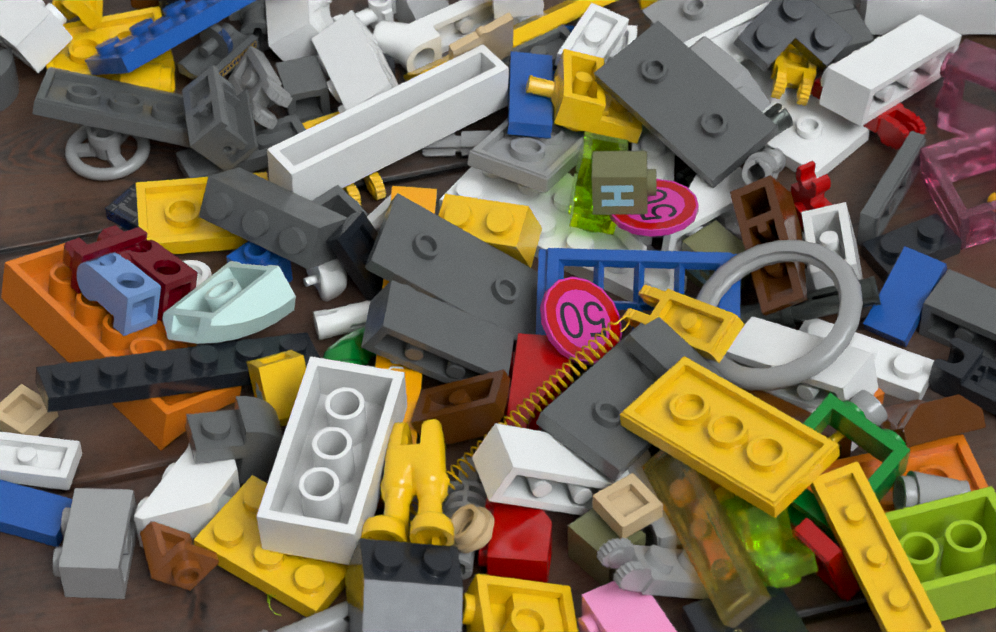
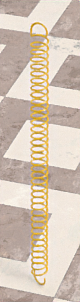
(541, 398)

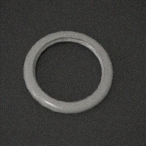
(833, 344)

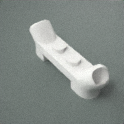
(430, 36)

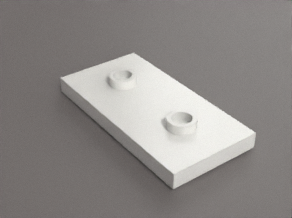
(815, 132)

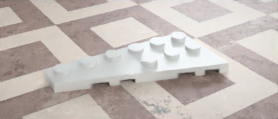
(553, 216)

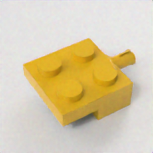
(582, 102)

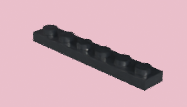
(160, 372)

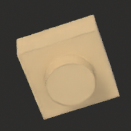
(24, 412)
(627, 506)

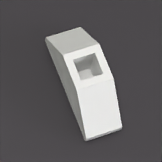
(188, 495)

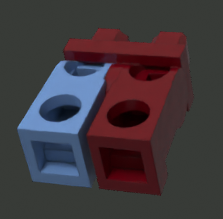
(128, 276)

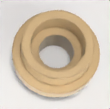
(472, 528)

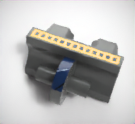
(220, 47)

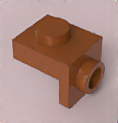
(174, 557)

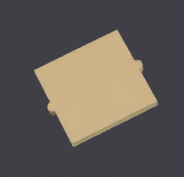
(495, 36)

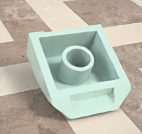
(231, 305)

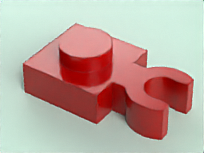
(809, 190)

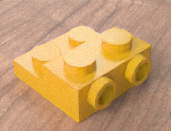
(517, 606)

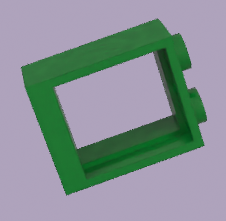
(878, 442)

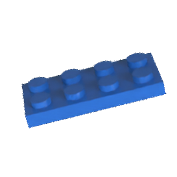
(154, 38)

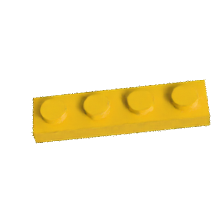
(874, 552)

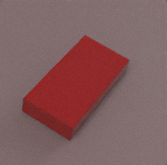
(829, 559)

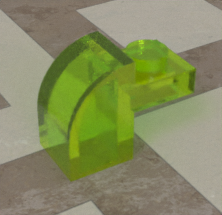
(581, 193)
(770, 543)

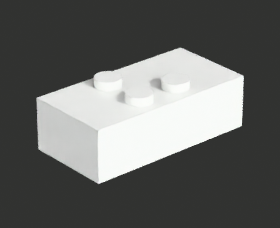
(331, 460)

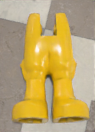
(409, 473)

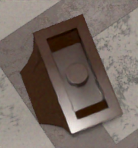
(464, 406)
(933, 420)

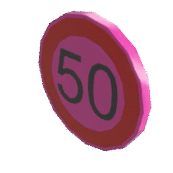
(668, 212)
(574, 313)

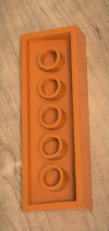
(84, 330)

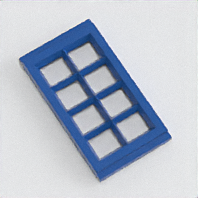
(552, 263)

